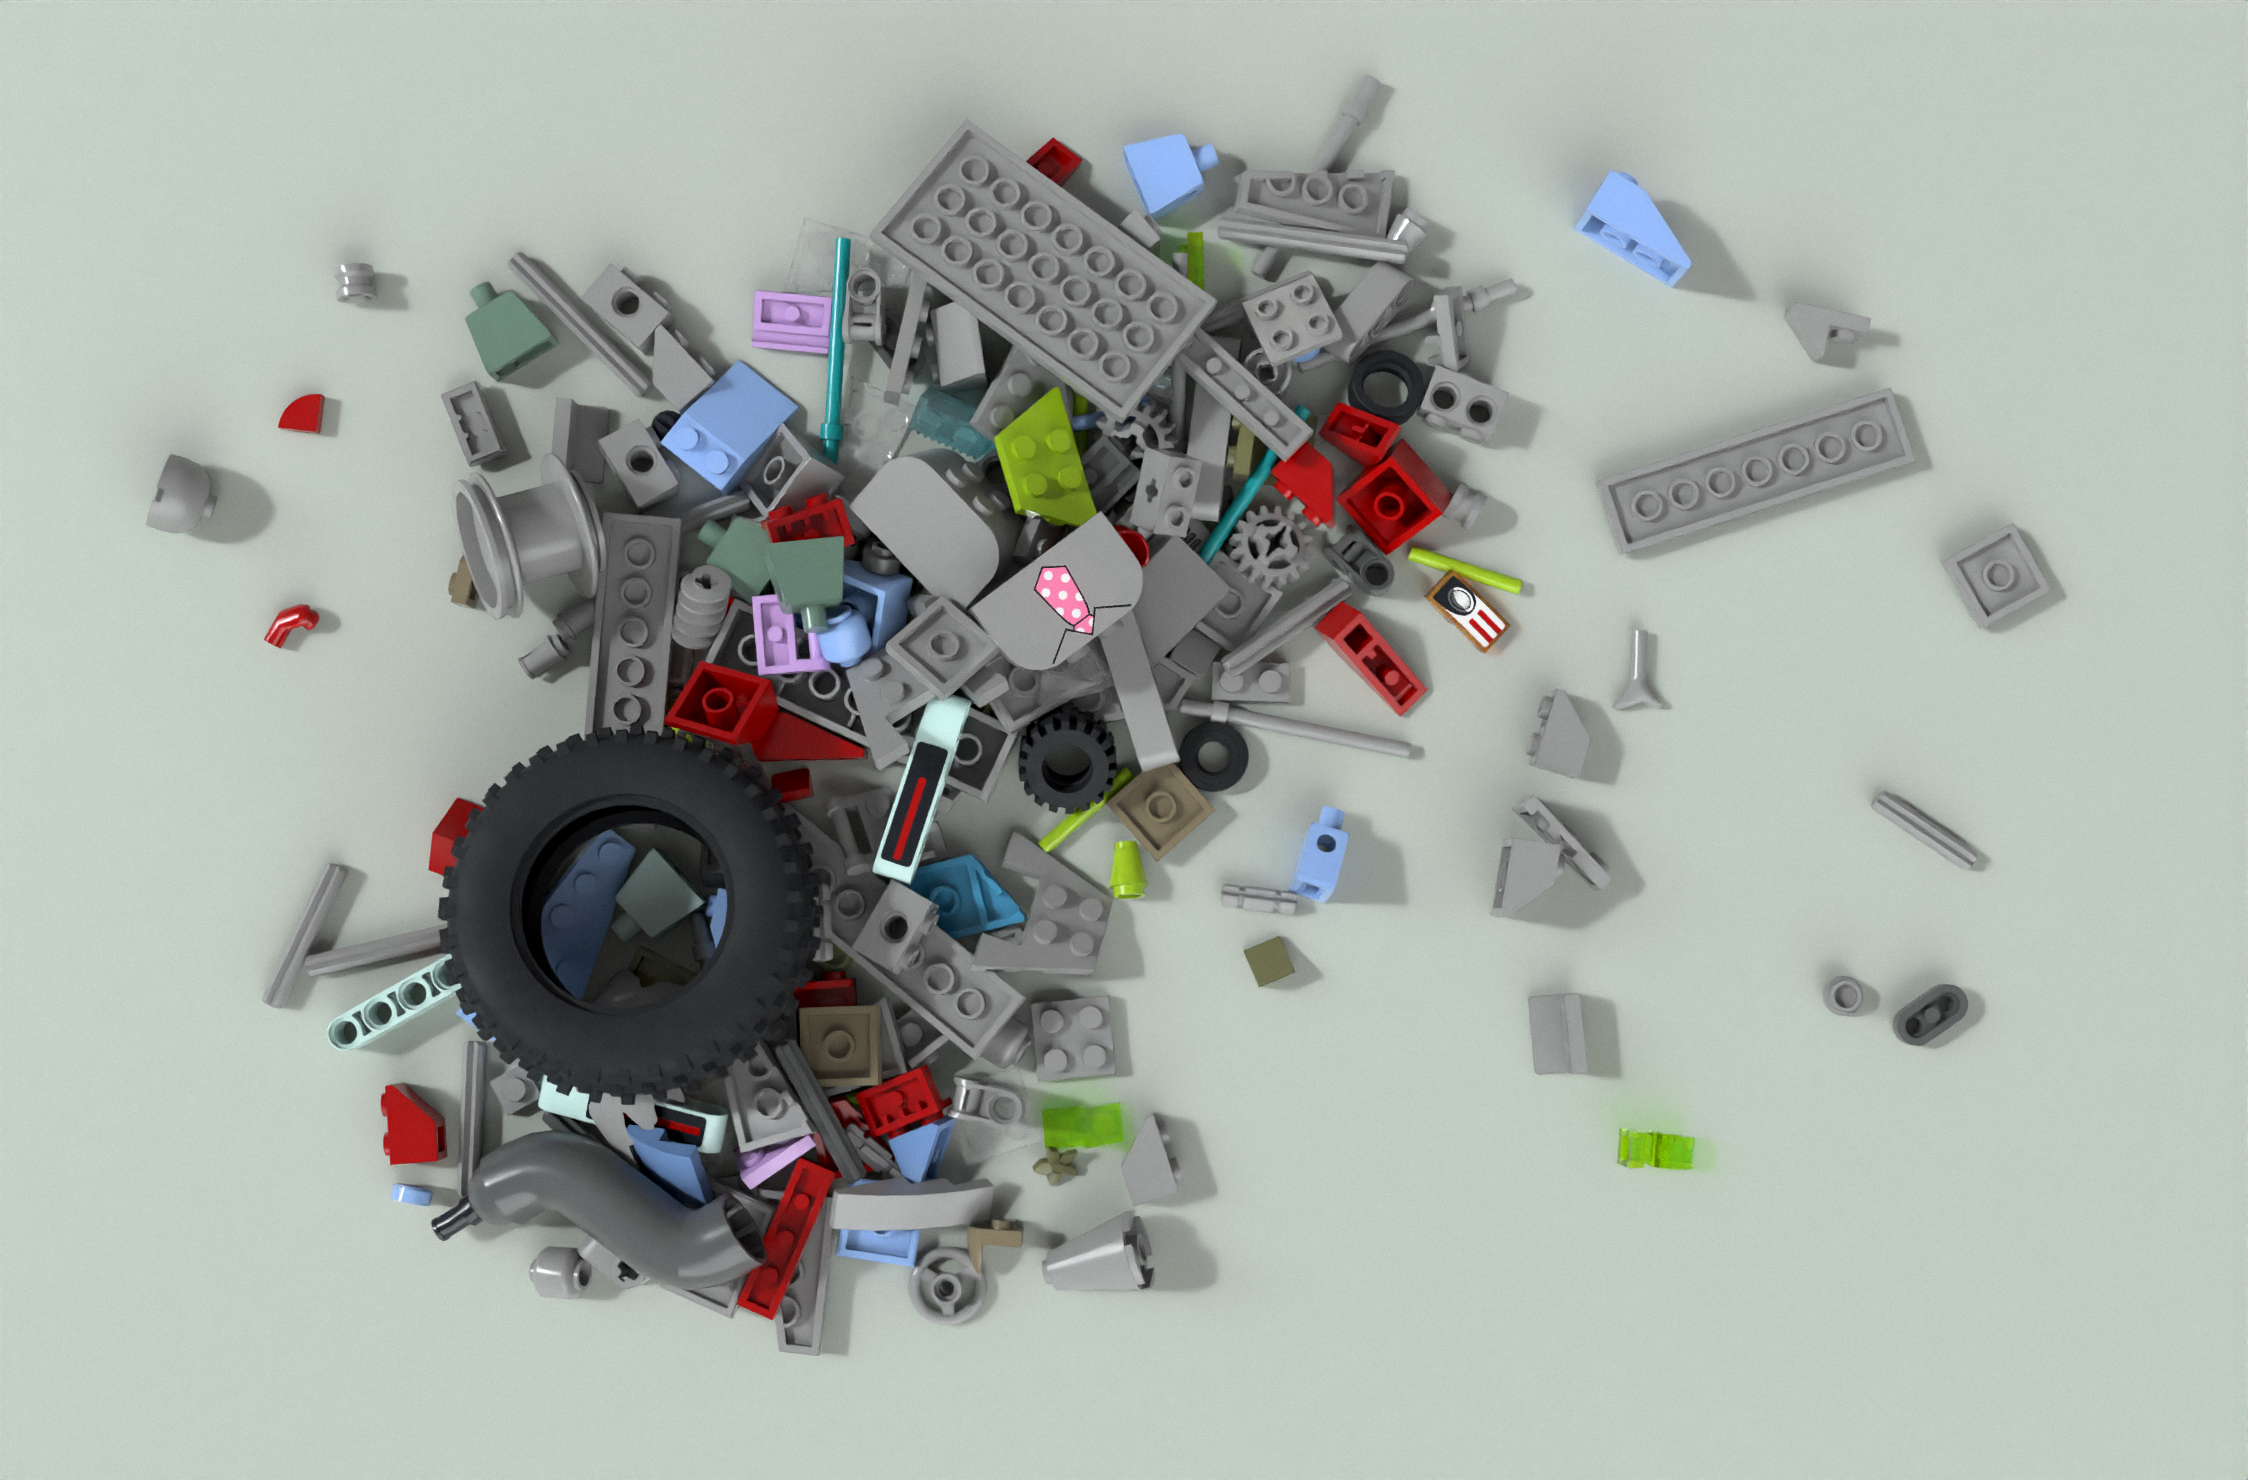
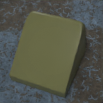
(1269, 961)

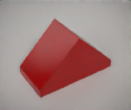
(1359, 434)
(446, 832)

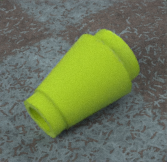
(1127, 871)

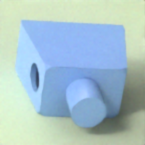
(1167, 172)
(1317, 870)

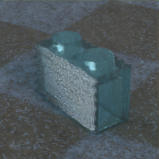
(948, 421)

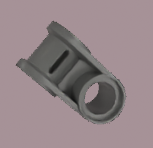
(1359, 561)

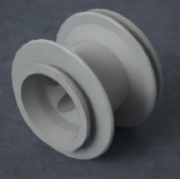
(528, 536)

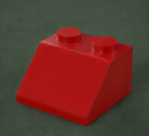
(1395, 497)
(724, 705)

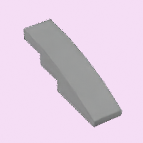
(908, 1206)

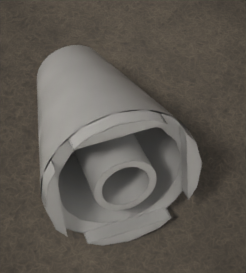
(1103, 1258)

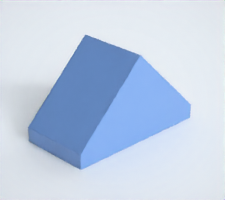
(922, 1149)

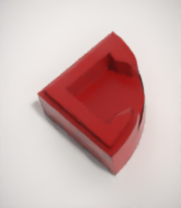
(303, 414)

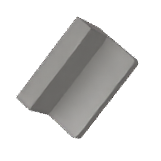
(577, 437)
(1557, 1034)

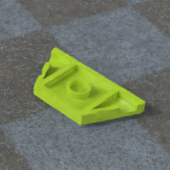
(1045, 465)

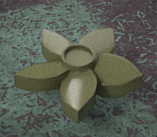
(1056, 1164)

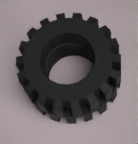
(1060, 789)

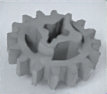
(1148, 427)
(1288, 553)

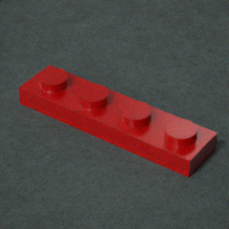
(787, 1237)

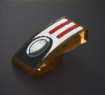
(1467, 611)

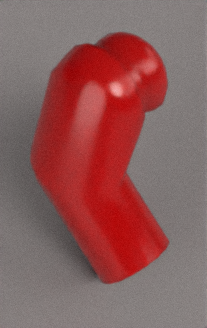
(290, 619)

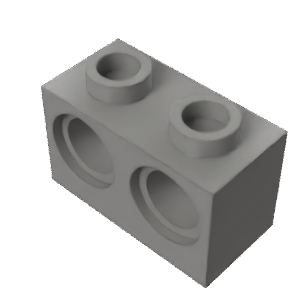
(1464, 394)

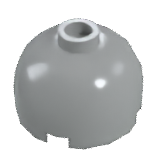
(181, 497)

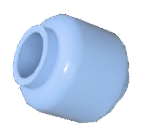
(846, 636)

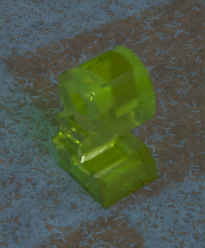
(1655, 1150)

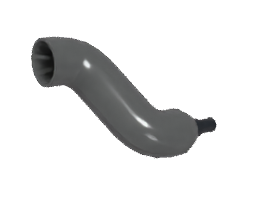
(613, 1207)

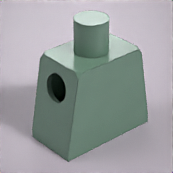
(506, 331)
(740, 555)
(807, 578)

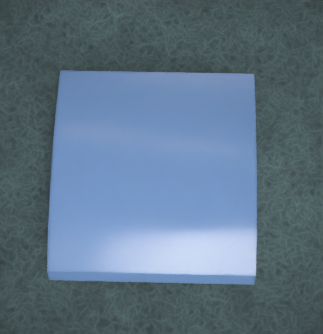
(671, 1165)

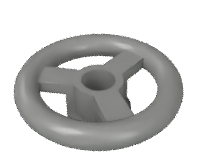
(947, 1300)

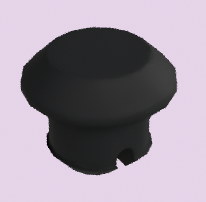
(664, 422)

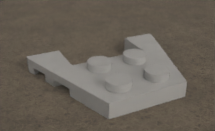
(890, 692)
(1063, 921)

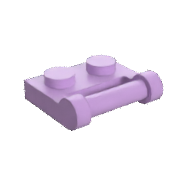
(778, 641)

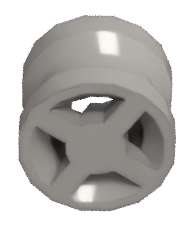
(355, 283)
(1465, 506)

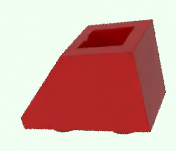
(1311, 481)
(414, 1127)

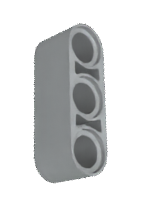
(1370, 309)

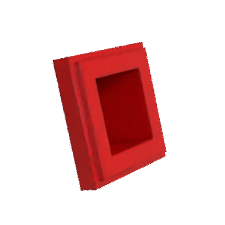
(794, 785)

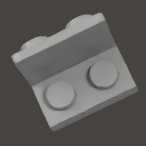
(1291, 320)

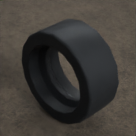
(1393, 363)

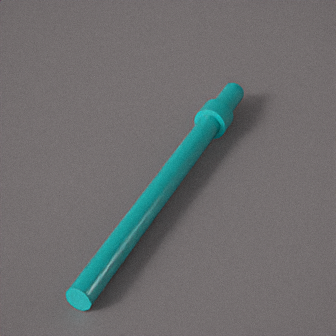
(831, 430)
(1243, 498)

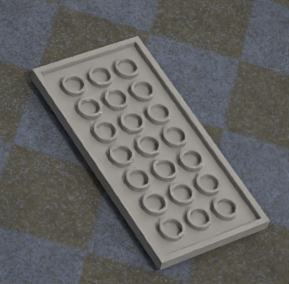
(1043, 270)

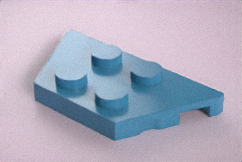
(966, 896)

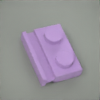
(791, 321)
(764, 1162)

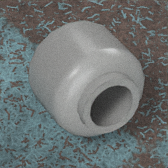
(1008, 1045)
(560, 1273)

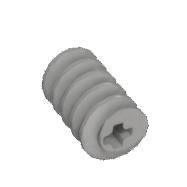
(701, 607)

